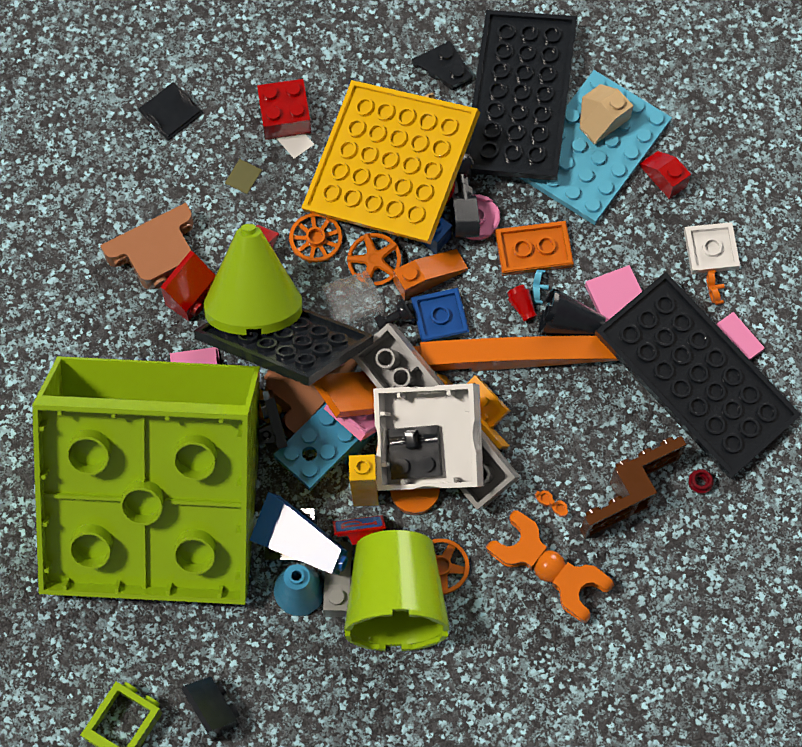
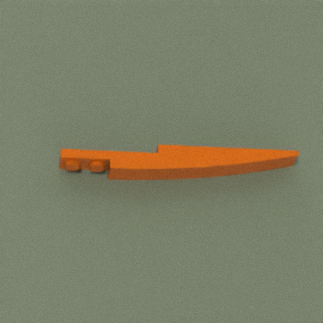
(513, 352)

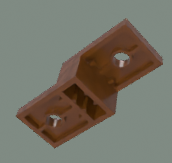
(632, 486)

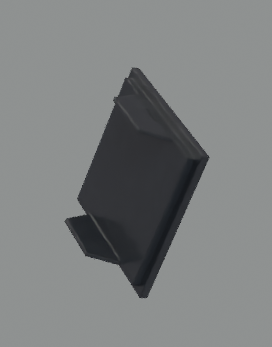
(170, 111)

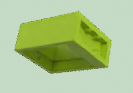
(130, 692)

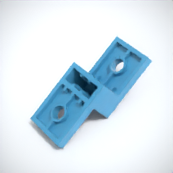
(327, 439)

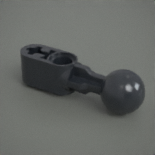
(464, 204)

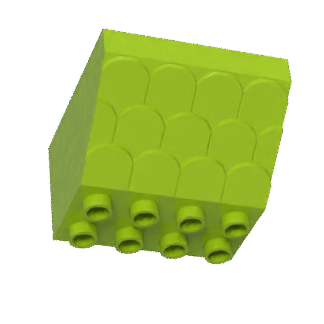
(146, 479)

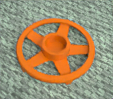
(374, 258)
(446, 567)

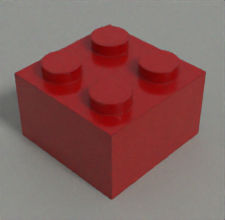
(284, 109)

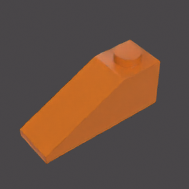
(427, 272)

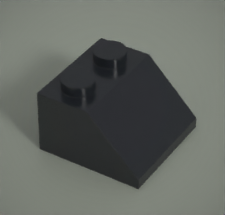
(210, 706)

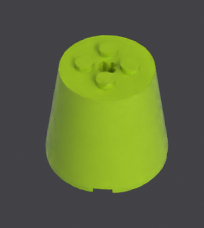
(396, 593)

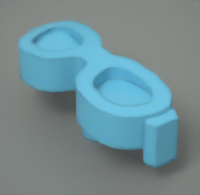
(537, 286)

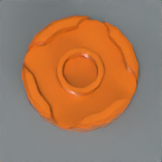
(415, 500)

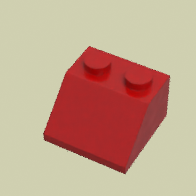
(188, 286)

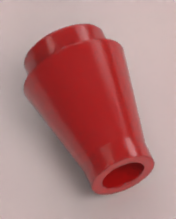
(522, 302)

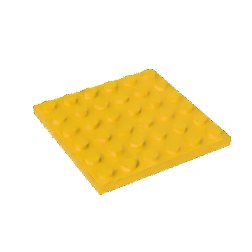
(391, 161)

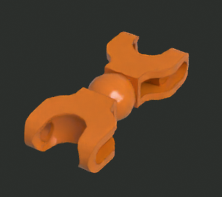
(550, 566)

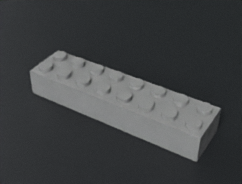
(396, 363)

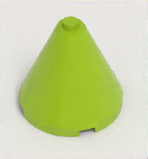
(252, 288)

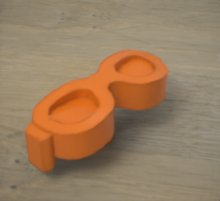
(713, 289)
(546, 499)

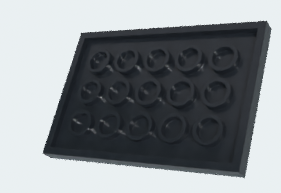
(300, 351)

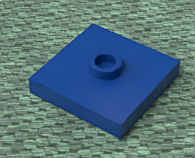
(440, 316)

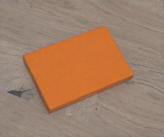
(534, 248)
(347, 393)

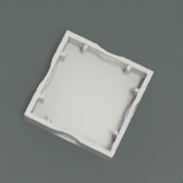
(459, 421)

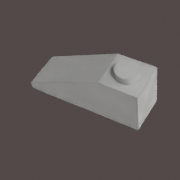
(338, 588)

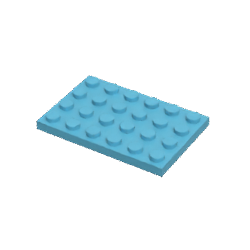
(596, 173)

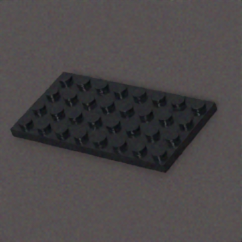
(522, 94)
(697, 374)

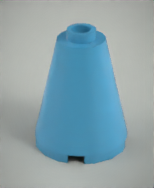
(299, 590)

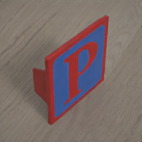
(358, 527)

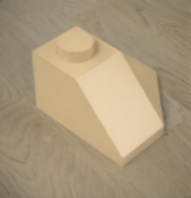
(603, 112)

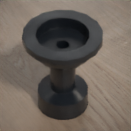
(402, 312)

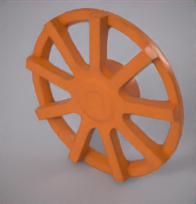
(315, 238)

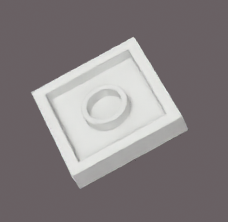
(711, 248)

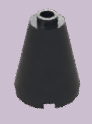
(568, 317)

